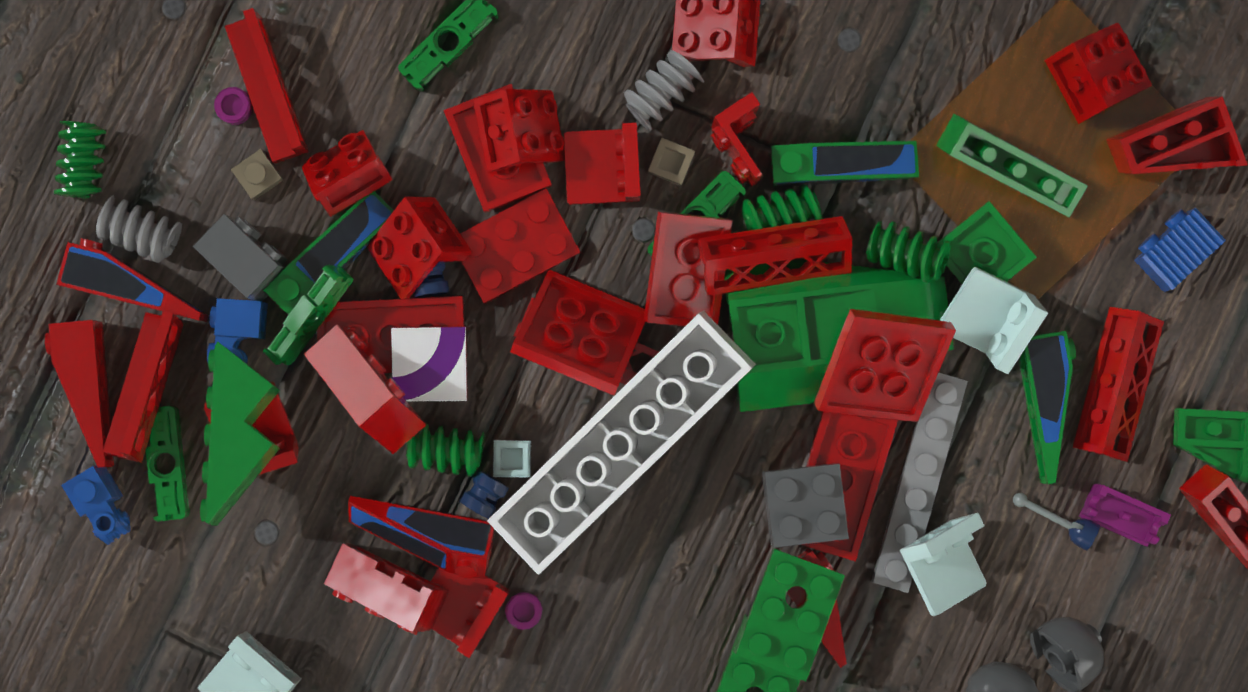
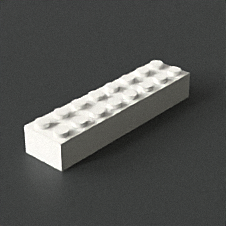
(621, 442)

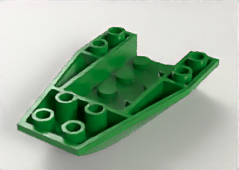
(797, 324)

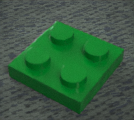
(986, 243)

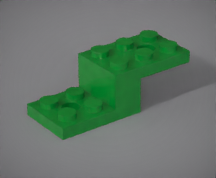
(779, 640)

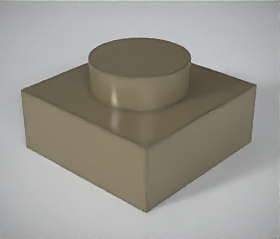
(671, 161)
(257, 174)

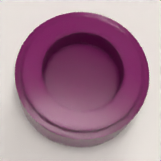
(233, 106)
(523, 610)

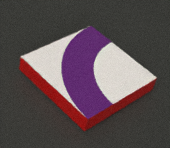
(430, 362)

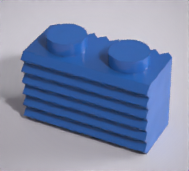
(1179, 249)

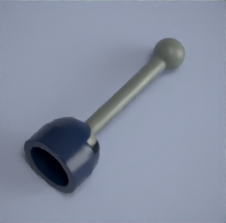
(1081, 531)

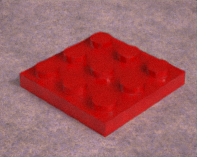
(580, 332)
(884, 365)

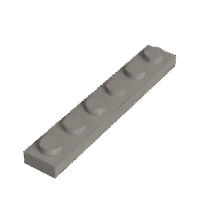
(919, 480)

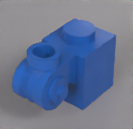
(237, 321)
(94, 496)

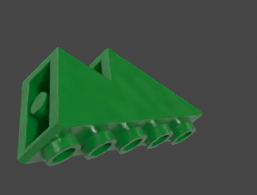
(235, 446)

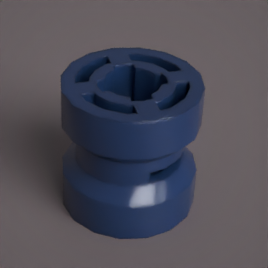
(436, 285)
(484, 494)

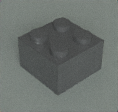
(240, 257)
(805, 505)

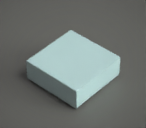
(512, 458)

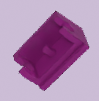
(1124, 515)

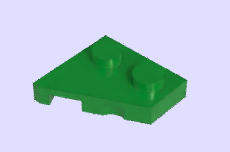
(1214, 438)

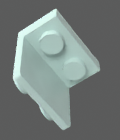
(994, 317)
(945, 564)
(249, 669)

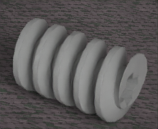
(661, 88)
(136, 231)

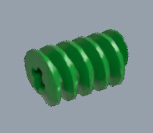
(79, 159)
(780, 211)
(907, 252)
(445, 450)

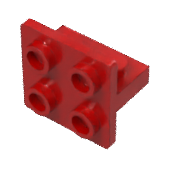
(345, 173)

